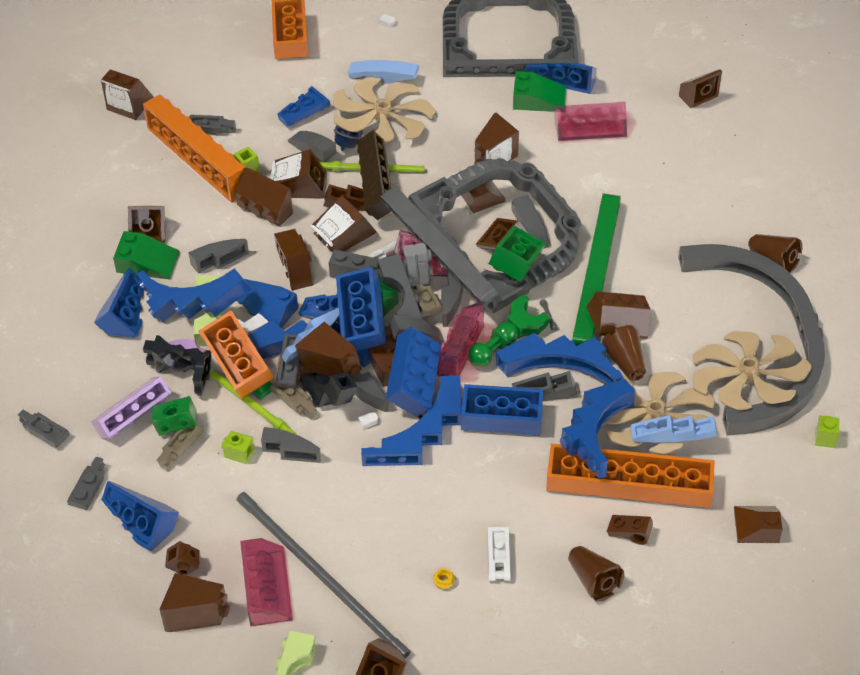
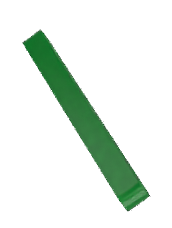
(597, 265)

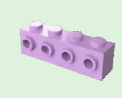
(130, 407)

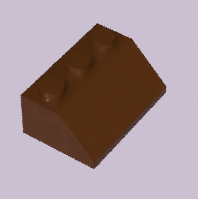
(264, 197)
(618, 309)

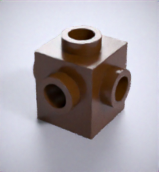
(182, 558)

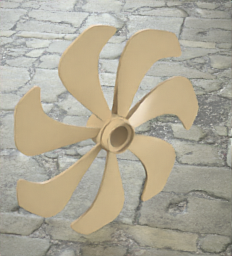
(380, 109)
(748, 370)
(657, 408)

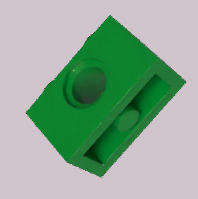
(174, 415)

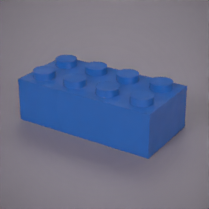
(361, 308)
(413, 372)
(502, 409)

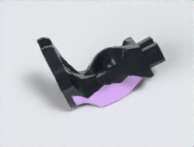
(176, 355)

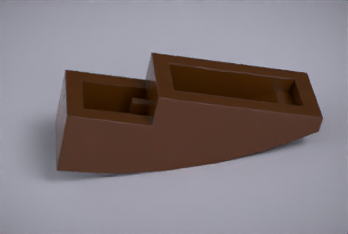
(352, 194)

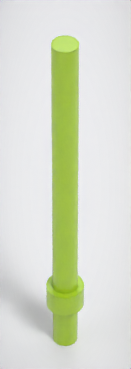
(337, 166)
(276, 423)

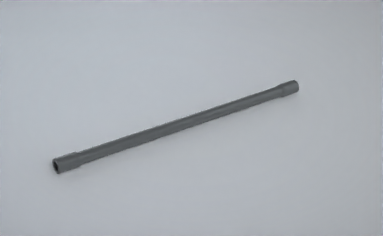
(252, 507)

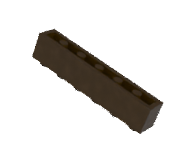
(374, 173)

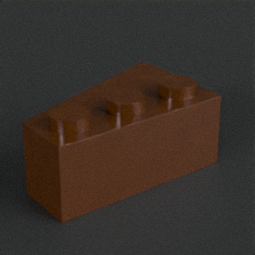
(295, 257)
(382, 357)

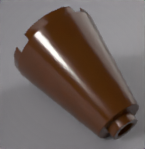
(777, 248)
(626, 351)
(596, 572)

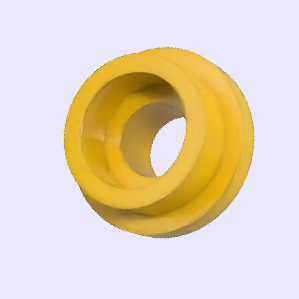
(443, 573)

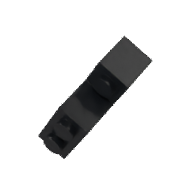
(327, 390)

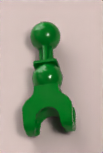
(518, 324)

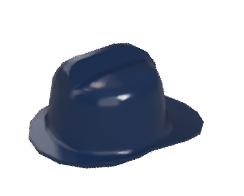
(345, 138)

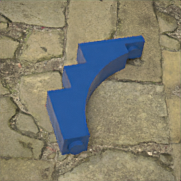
(270, 337)
(406, 446)

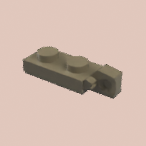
(427, 300)
(296, 399)
(178, 445)

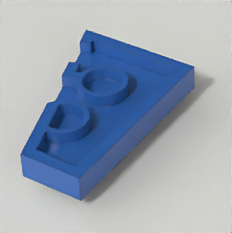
(304, 107)

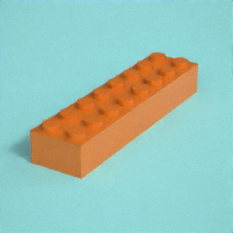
(194, 146)
(635, 477)

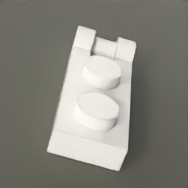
(498, 553)

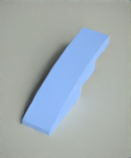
(387, 70)
(330, 318)
(678, 430)

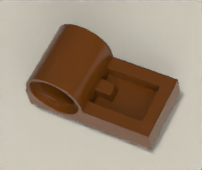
(635, 527)

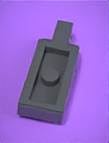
(214, 124)
(43, 428)
(87, 485)

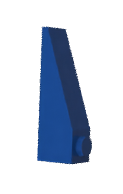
(141, 515)

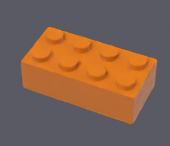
(289, 29)
(236, 354)

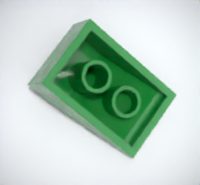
(536, 92)
(516, 253)
(145, 254)

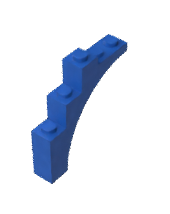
(211, 296)
(563, 353)
(586, 422)

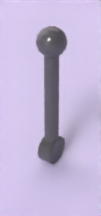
(543, 302)

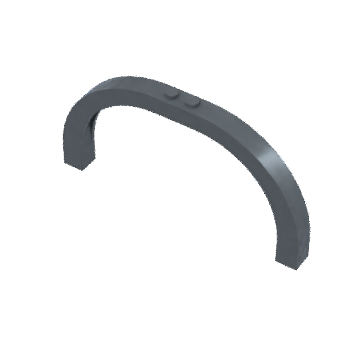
(749, 263)

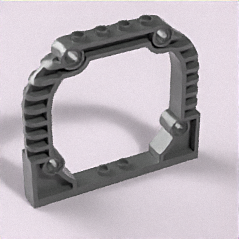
(463, 63)
(525, 178)

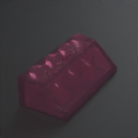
(590, 121)
(460, 338)
(265, 582)

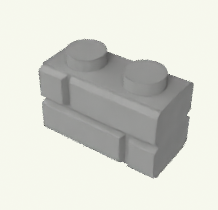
(417, 264)

